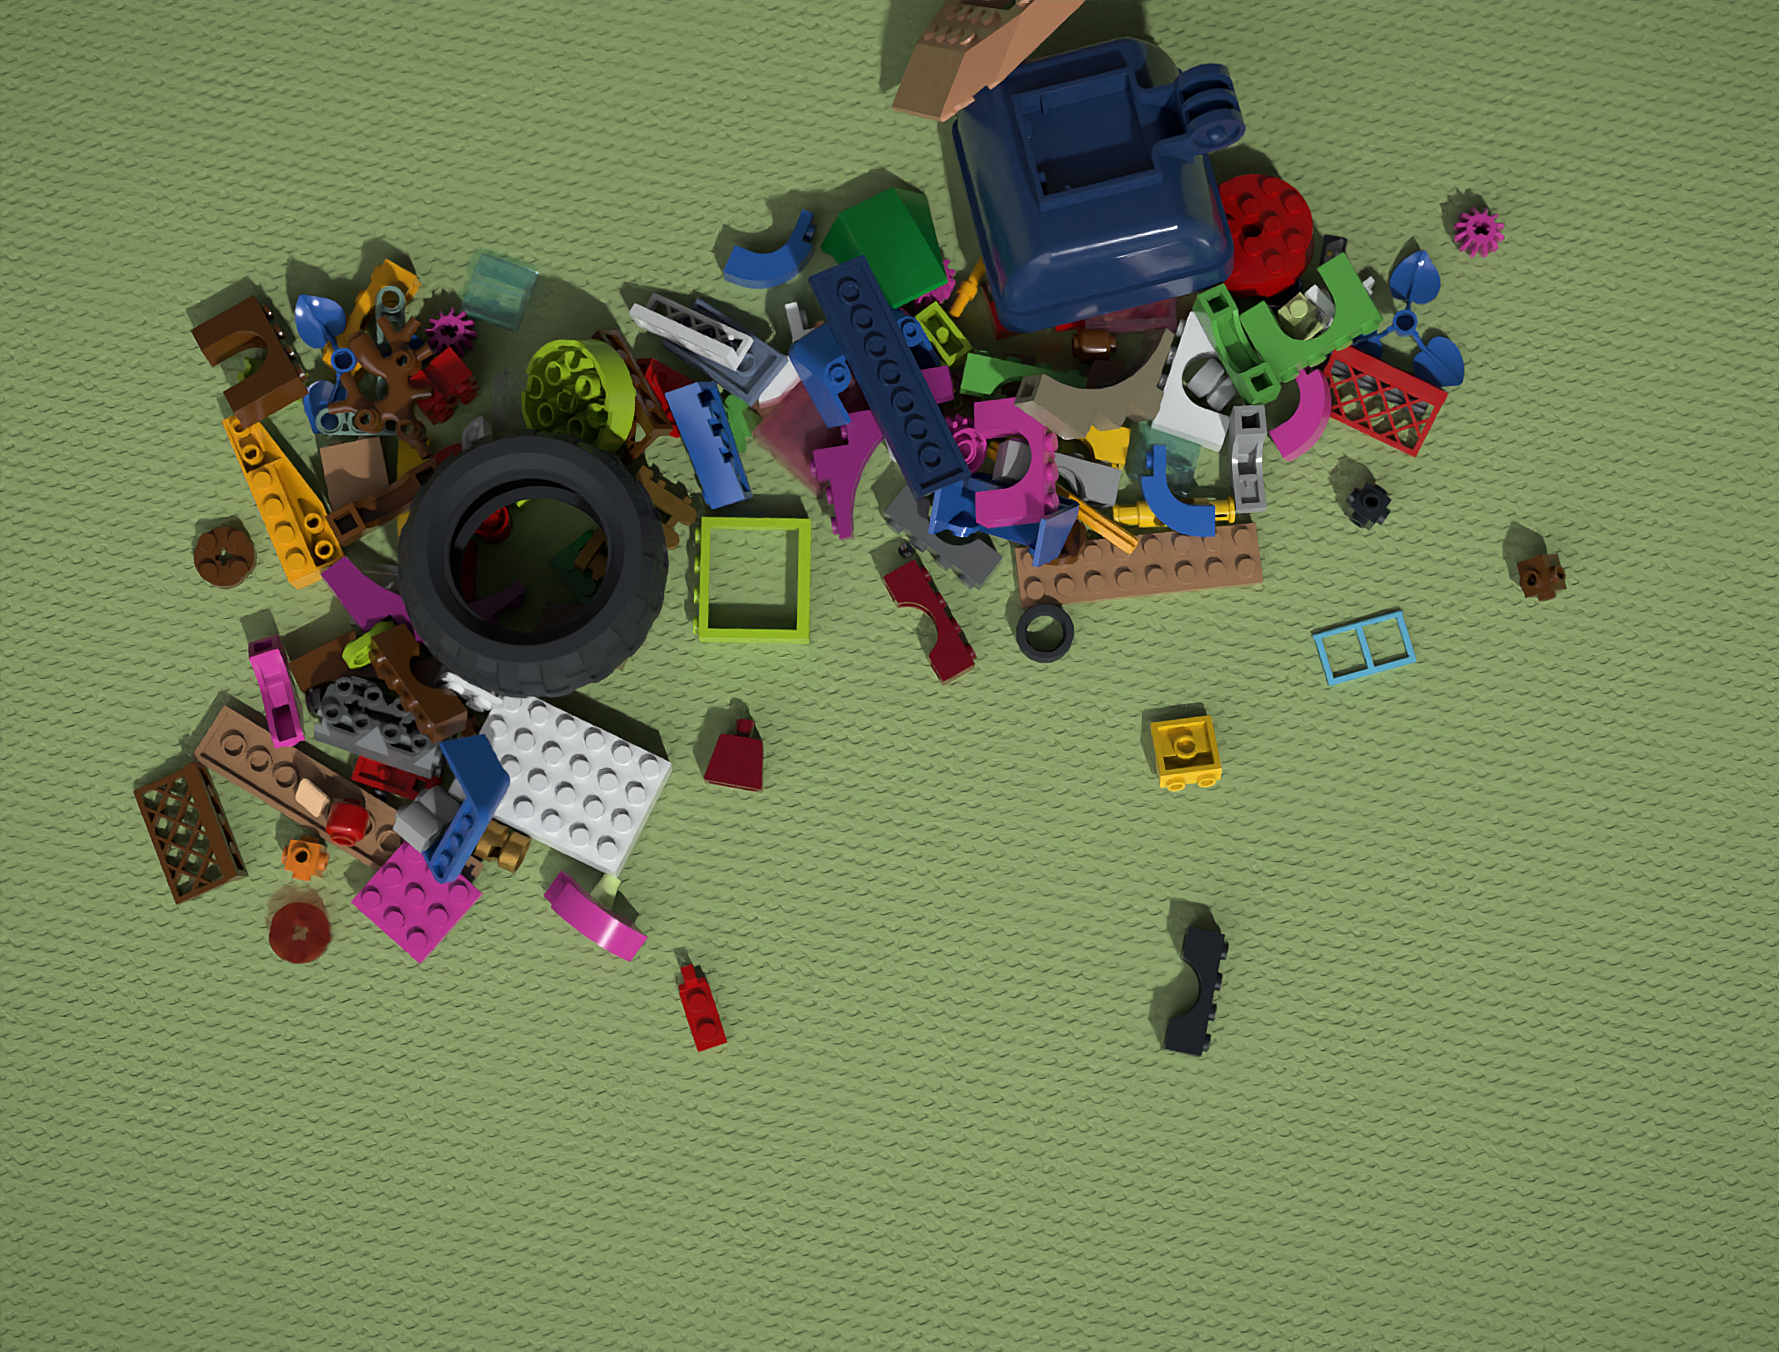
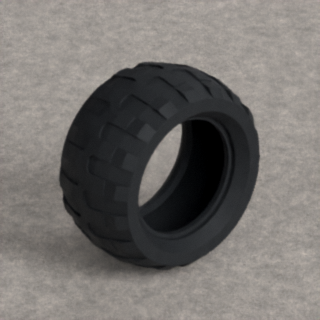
(508, 471)

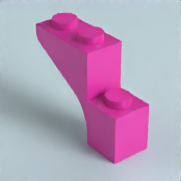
(278, 693)

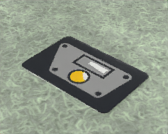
(1332, 247)

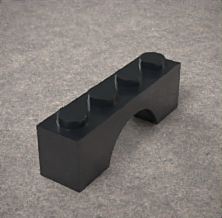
(1203, 953)

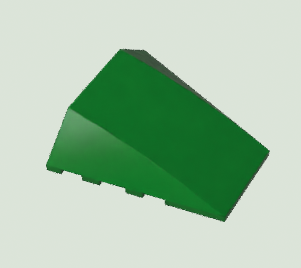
(897, 241)

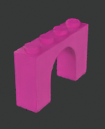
(1035, 493)

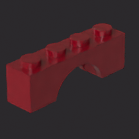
(911, 589)

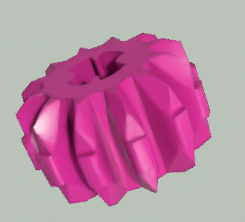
(1473, 222)
(461, 326)

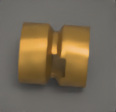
(505, 847)

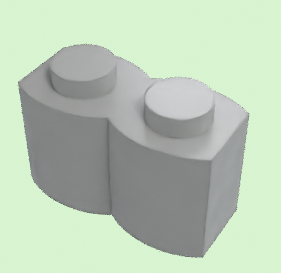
(426, 818)

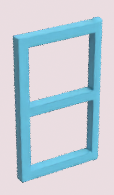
(1364, 646)

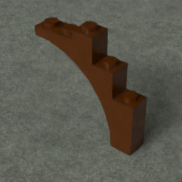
(326, 663)

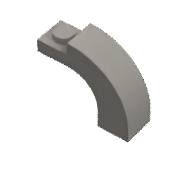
(1245, 451)

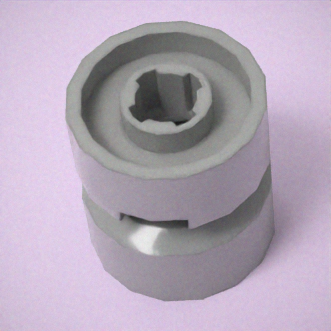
(1214, 385)

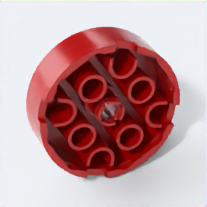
(1283, 233)

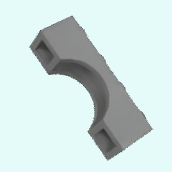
(1091, 482)

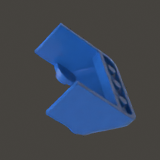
(823, 366)
(956, 510)
(485, 787)

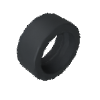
(1051, 611)

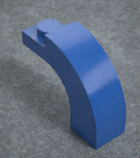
(774, 268)
(1182, 517)

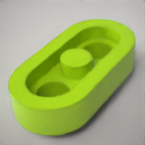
(357, 650)

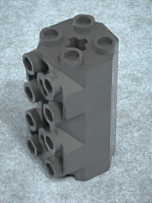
(376, 727)

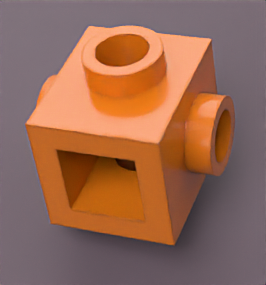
(316, 861)

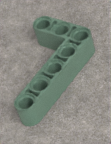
(395, 315)

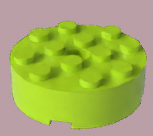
(580, 391)

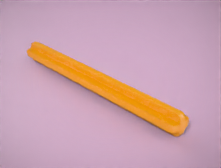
(1089, 515)

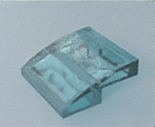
(499, 292)
(1180, 459)

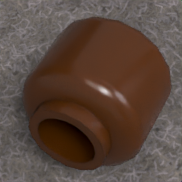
(1092, 344)

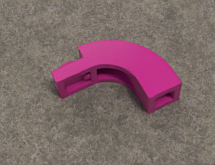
(1310, 418)
(594, 919)

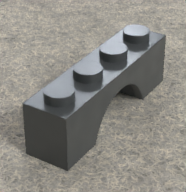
(972, 561)

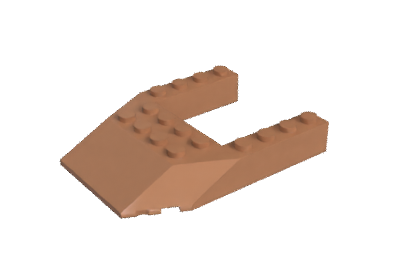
(972, 48)

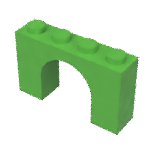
(1353, 316)

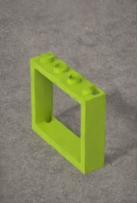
(702, 591)

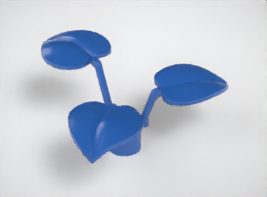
(1418, 282)
(317, 323)

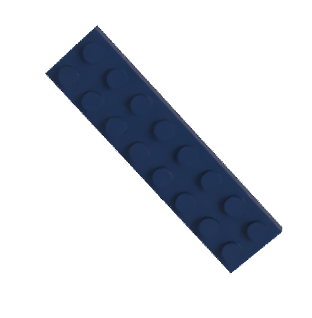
(889, 377)

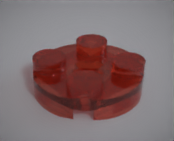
(318, 935)

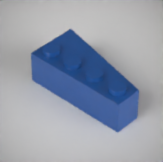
(710, 443)

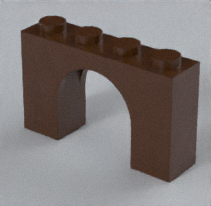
(277, 380)

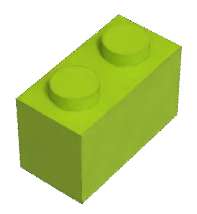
(944, 336)

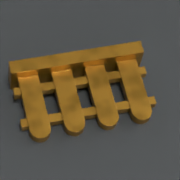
(679, 511)

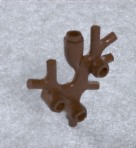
(401, 396)

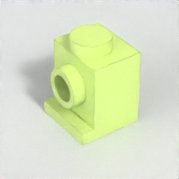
(1299, 318)

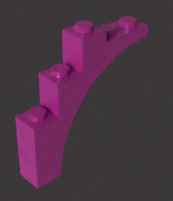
(845, 463)
(372, 604)

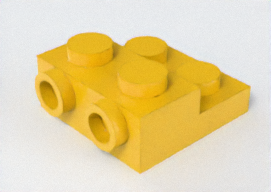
(1186, 752)

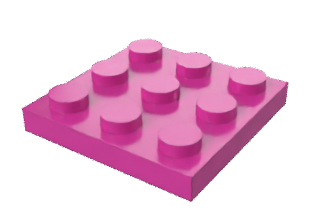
(412, 905)

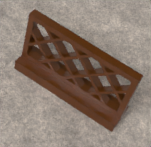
(647, 407)
(210, 816)

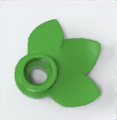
(741, 420)

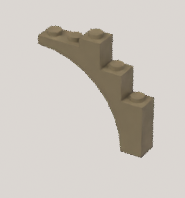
(1130, 394)

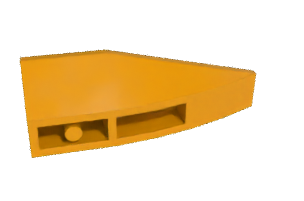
(286, 505)

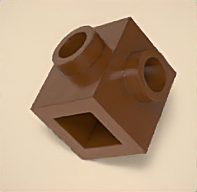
(1542, 577)

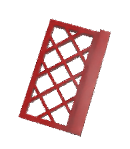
(1395, 378)

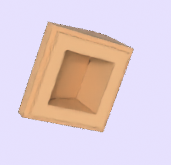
(312, 797)

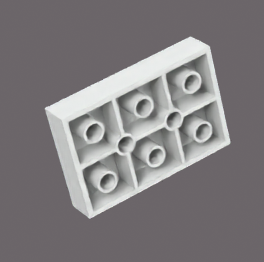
(571, 782)

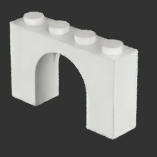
(1177, 412)

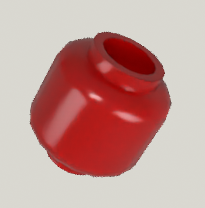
(347, 822)

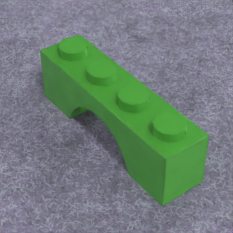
(1223, 327)
(987, 374)

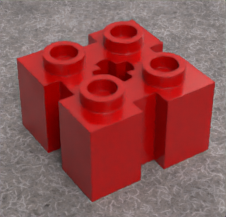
(451, 385)

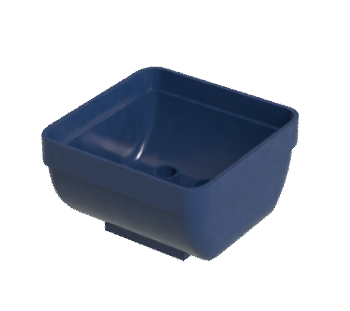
(1098, 181)

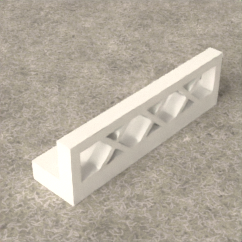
(690, 337)

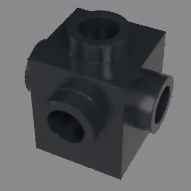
(1360, 513)

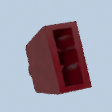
(737, 760)

